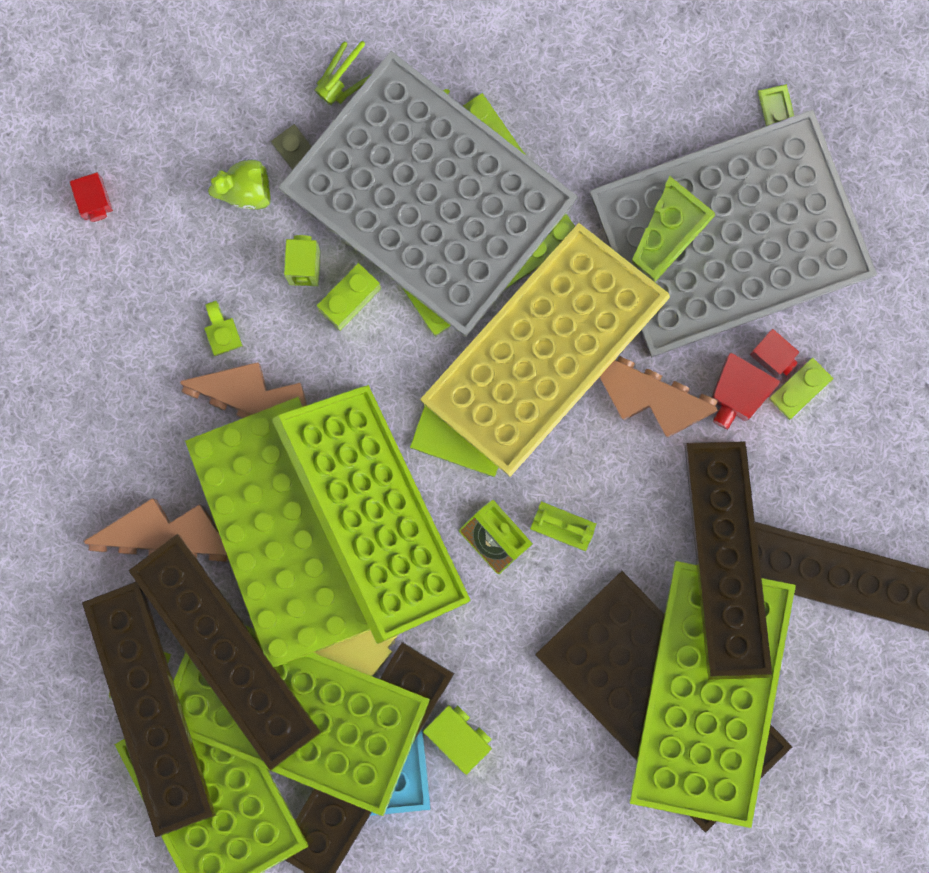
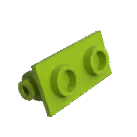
(563, 526)

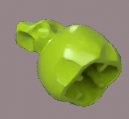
(243, 185)

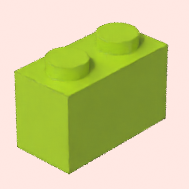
(302, 261)
(349, 297)
(458, 739)

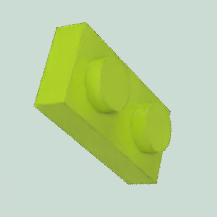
(801, 388)

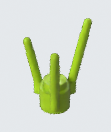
(330, 86)

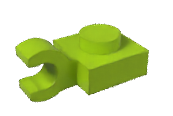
(222, 334)

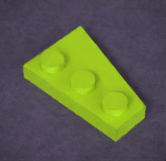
(672, 228)

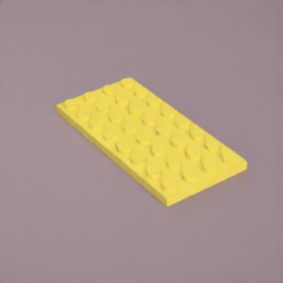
(544, 349)

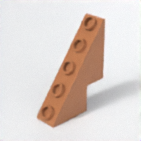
(241, 389)
(637, 391)
(150, 528)

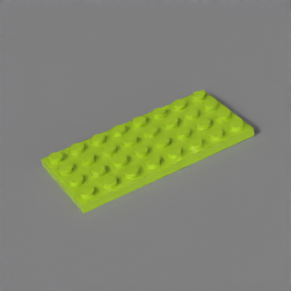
(371, 512)
(274, 539)
(361, 719)
(701, 735)

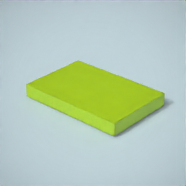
(441, 441)

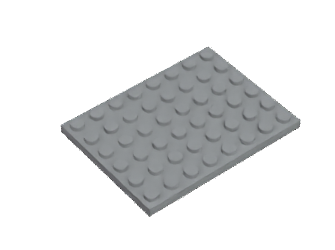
(428, 193)
(775, 234)

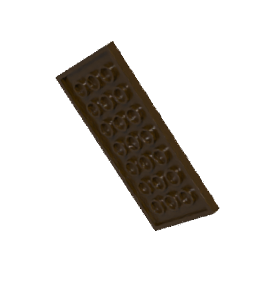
(609, 665)

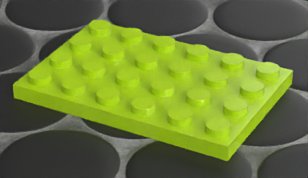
(250, 824)

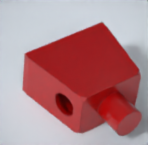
(740, 390)

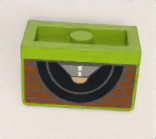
(495, 537)

